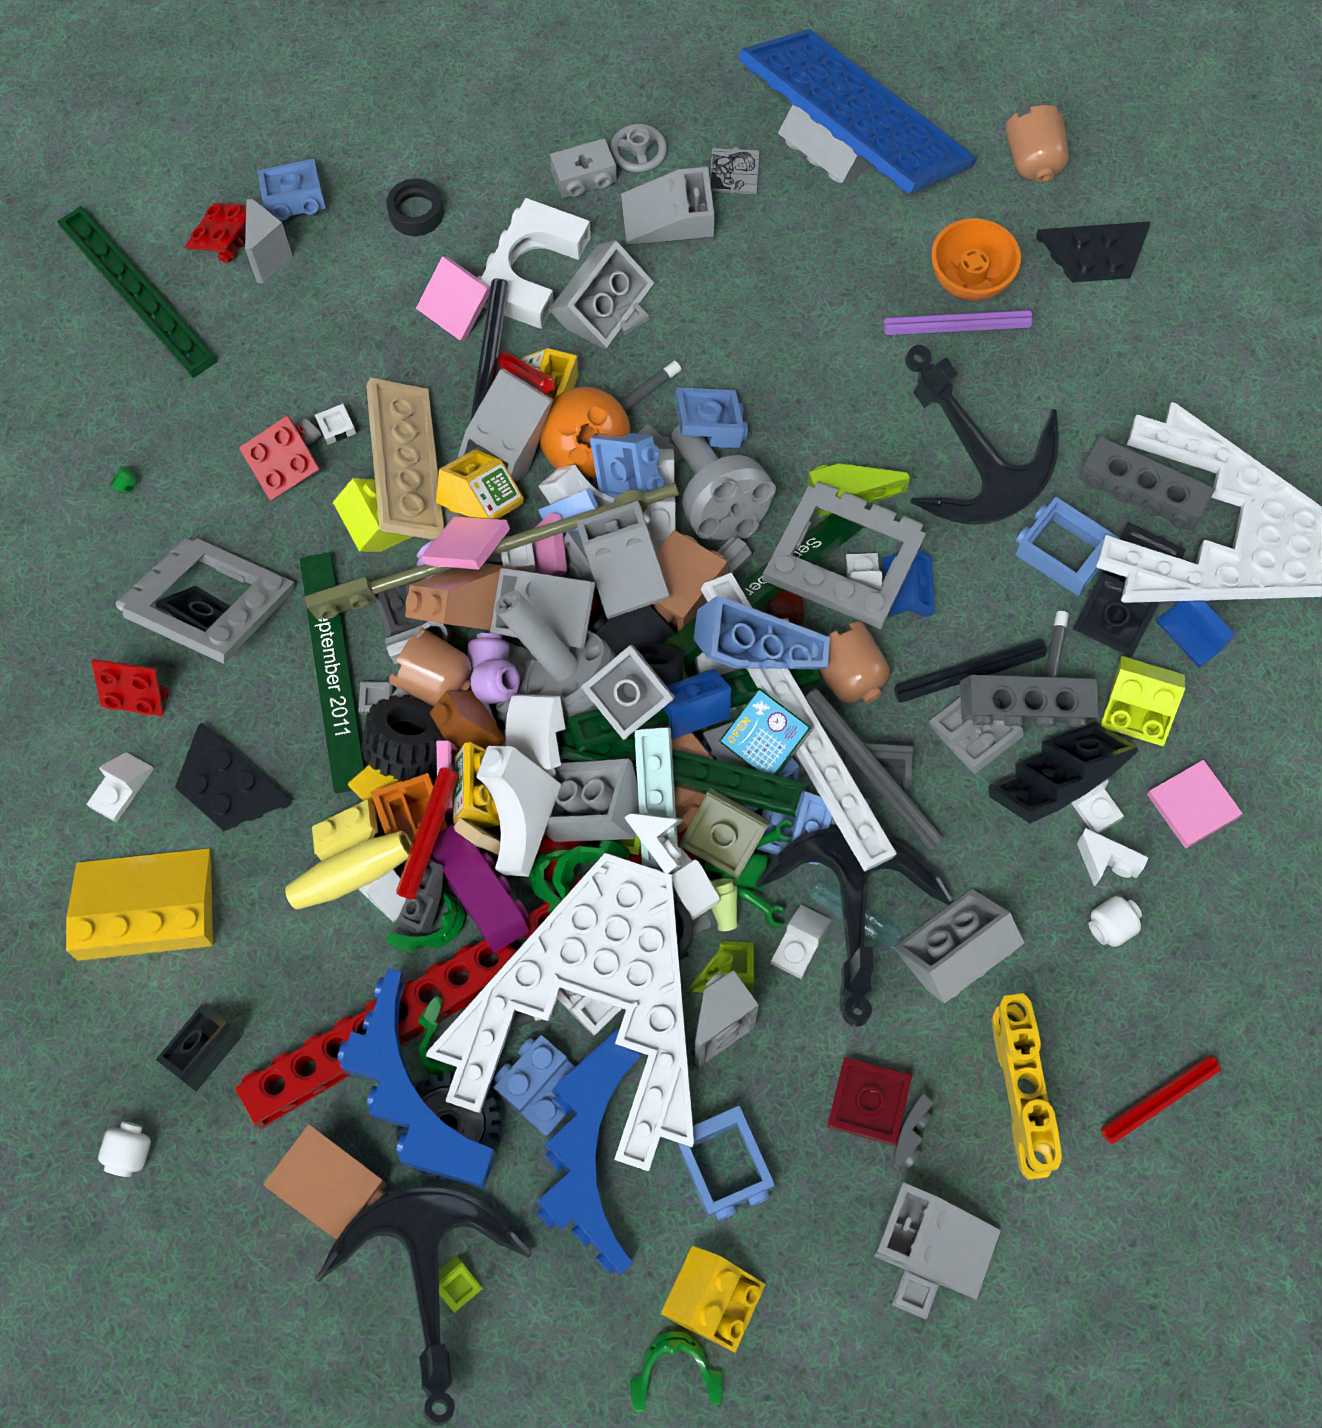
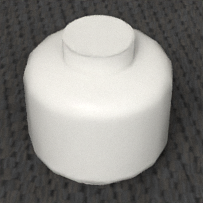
(1115, 921)
(124, 1149)

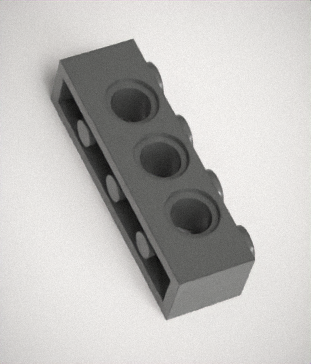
(1138, 470)
(1077, 693)

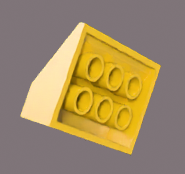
(140, 905)

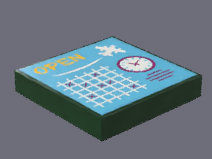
(766, 734)

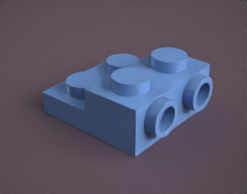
(291, 189)
(711, 414)
(625, 463)
(530, 1083)

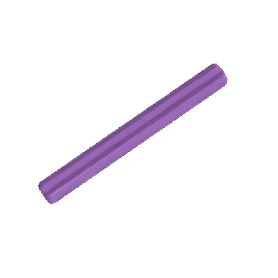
(957, 322)

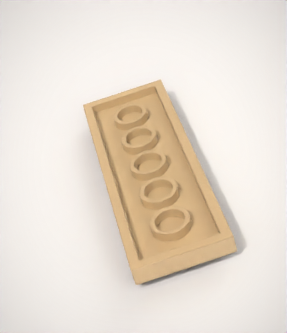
(404, 459)

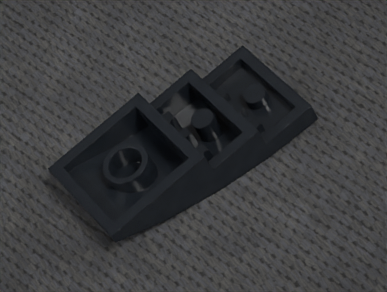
(1106, 616)
(1063, 772)

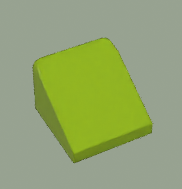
(457, 1284)

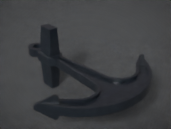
(1004, 487)
(832, 850)
(419, 1222)

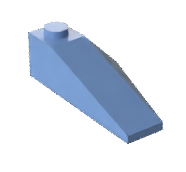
(755, 639)

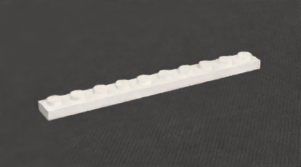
(818, 754)

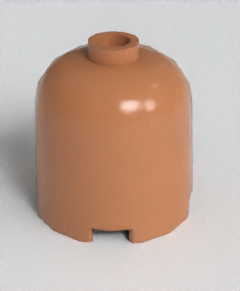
(1038, 143)
(855, 666)
(431, 668)

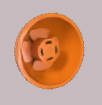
(975, 259)
(568, 422)

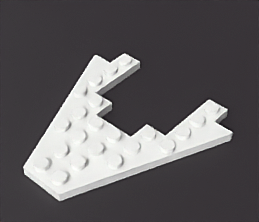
(1275, 536)
(612, 945)

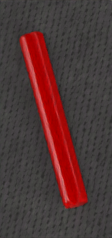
(525, 372)
(427, 833)
(1160, 1099)

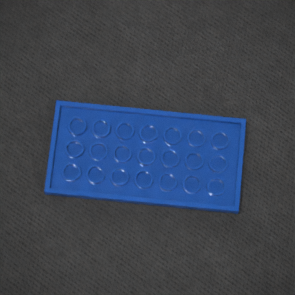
(858, 110)

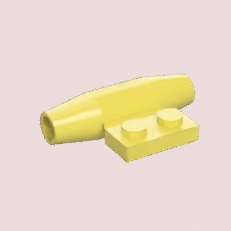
(347, 857)

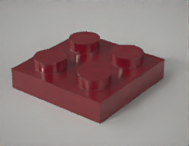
(869, 1101)

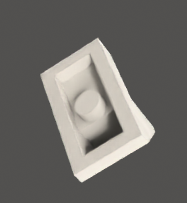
(864, 569)
(121, 783)
(1098, 809)
(651, 832)
(1101, 851)
(692, 887)
(383, 895)
(800, 941)

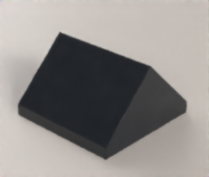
(193, 607)
(199, 1047)

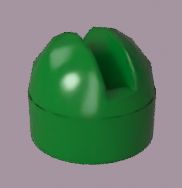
(123, 480)

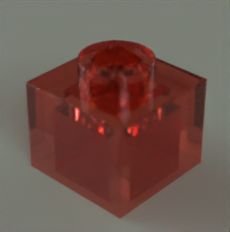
(787, 606)

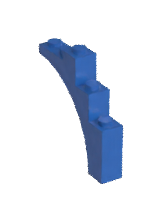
(378, 1057)
(573, 1149)

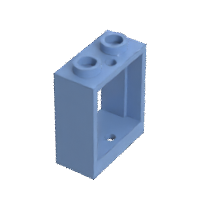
(1073, 522)
(712, 1128)

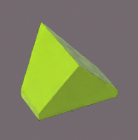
(730, 957)

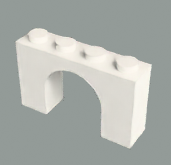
(534, 228)

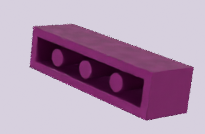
(479, 889)

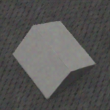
(265, 241)
(627, 692)

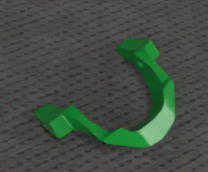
(563, 870)
(537, 875)
(452, 924)
(427, 1020)
(673, 1343)

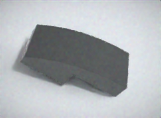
(422, 910)
(908, 1141)

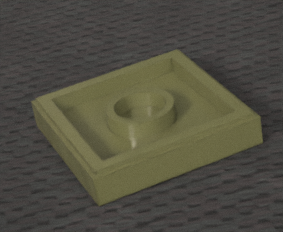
(724, 833)

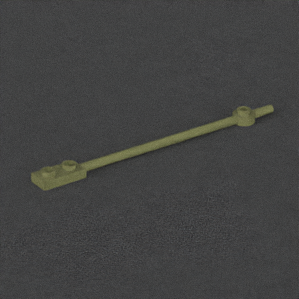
(361, 592)

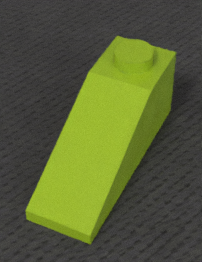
(860, 481)

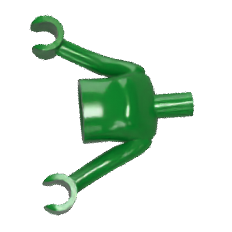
(753, 871)

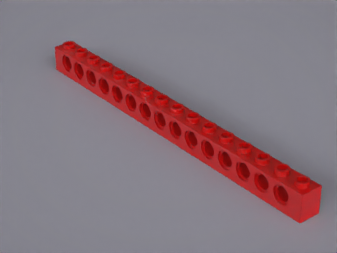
(298, 1089)

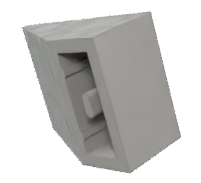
(670, 208)
(508, 423)
(623, 559)
(557, 600)
(937, 1241)

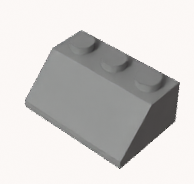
(821, 147)
(597, 287)
(594, 801)
(960, 944)
(725, 1016)

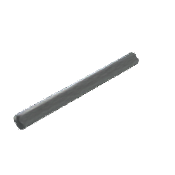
(873, 769)

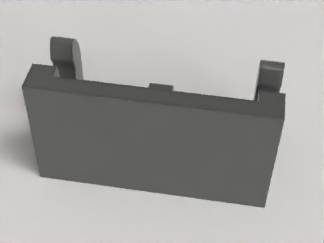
(893, 758)

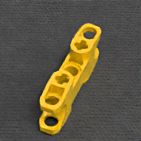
(1019, 1057)

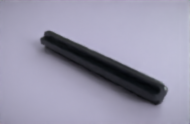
(490, 341)
(982, 666)

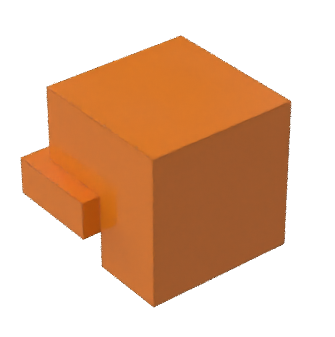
(403, 805)

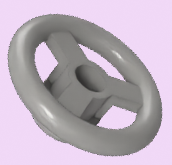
(638, 139)

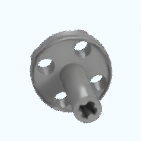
(725, 494)
(558, 667)

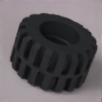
(401, 737)

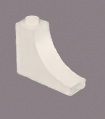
(523, 802)

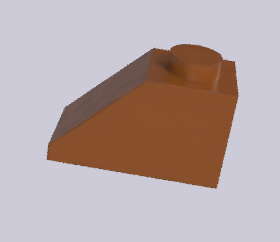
(465, 720)

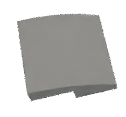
(974, 743)

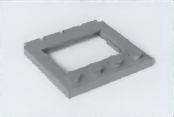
(831, 588)
(233, 626)

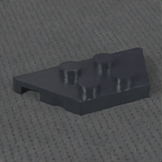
(1096, 250)
(224, 783)

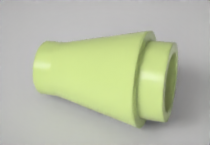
(726, 910)

